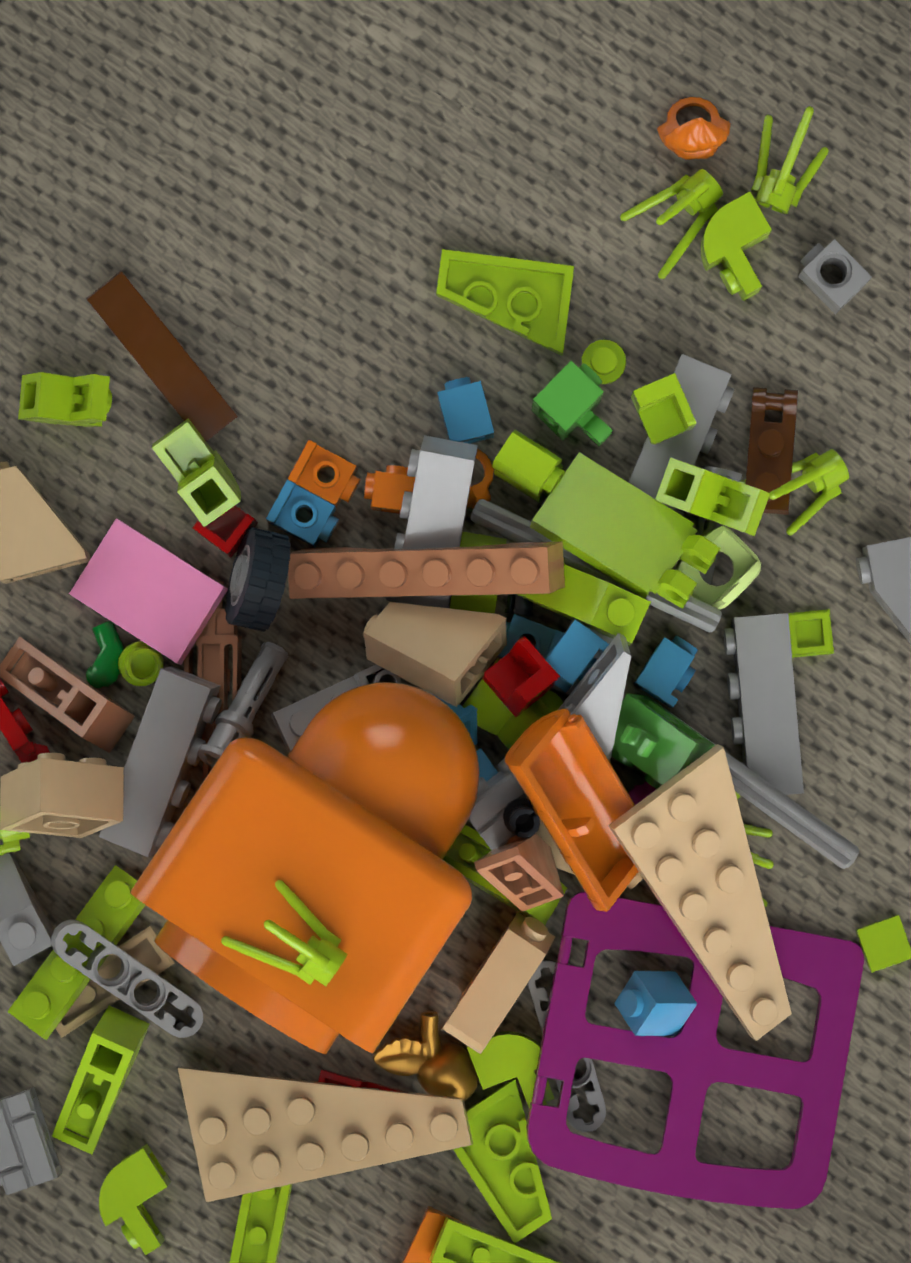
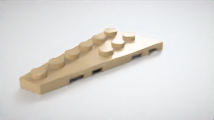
(701, 870)
(287, 1131)

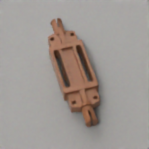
(213, 662)

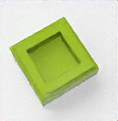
(811, 633)
(884, 943)

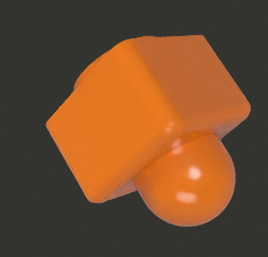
(354, 832)

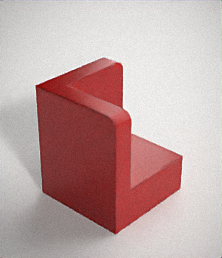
(227, 530)
(521, 677)

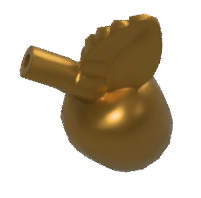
(438, 1067)

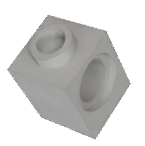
(833, 295)

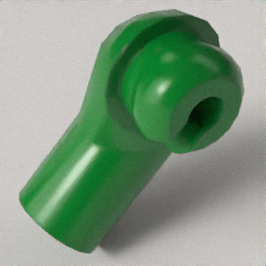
(105, 667)

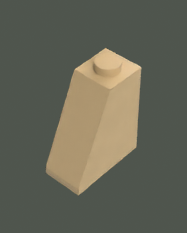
(31, 531)
(435, 646)
(499, 982)

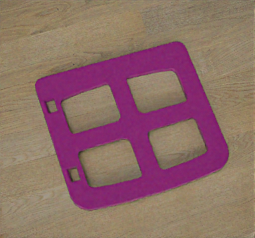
(694, 1063)

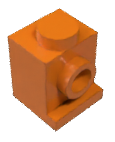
(309, 464)
(388, 488)

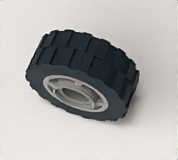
(257, 579)

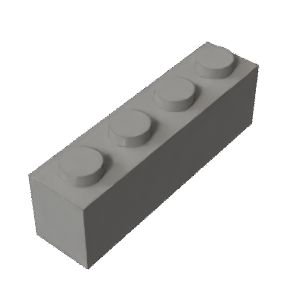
(437, 502)
(765, 699)
(162, 758)

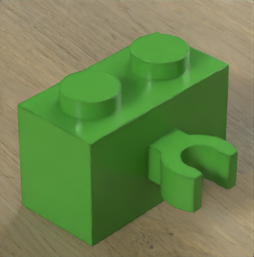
(570, 401)
(655, 740)

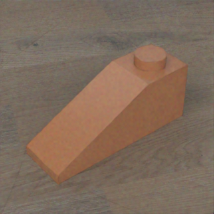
(65, 695)
(522, 872)

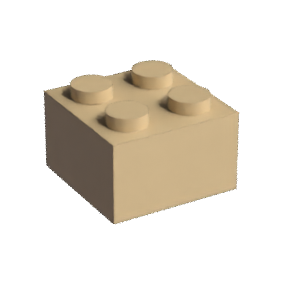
(62, 796)

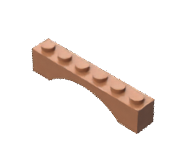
(427, 571)

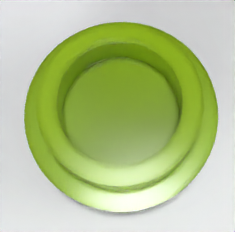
(605, 359)
(140, 664)

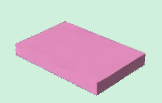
(148, 591)

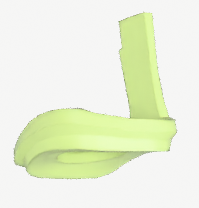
(745, 566)

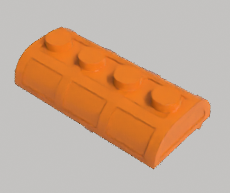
(576, 800)

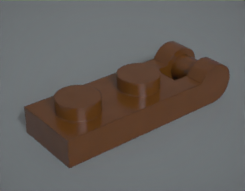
(772, 445)

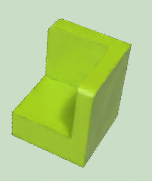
(663, 409)

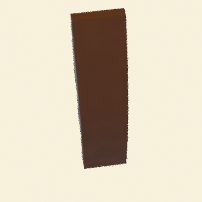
(161, 356)

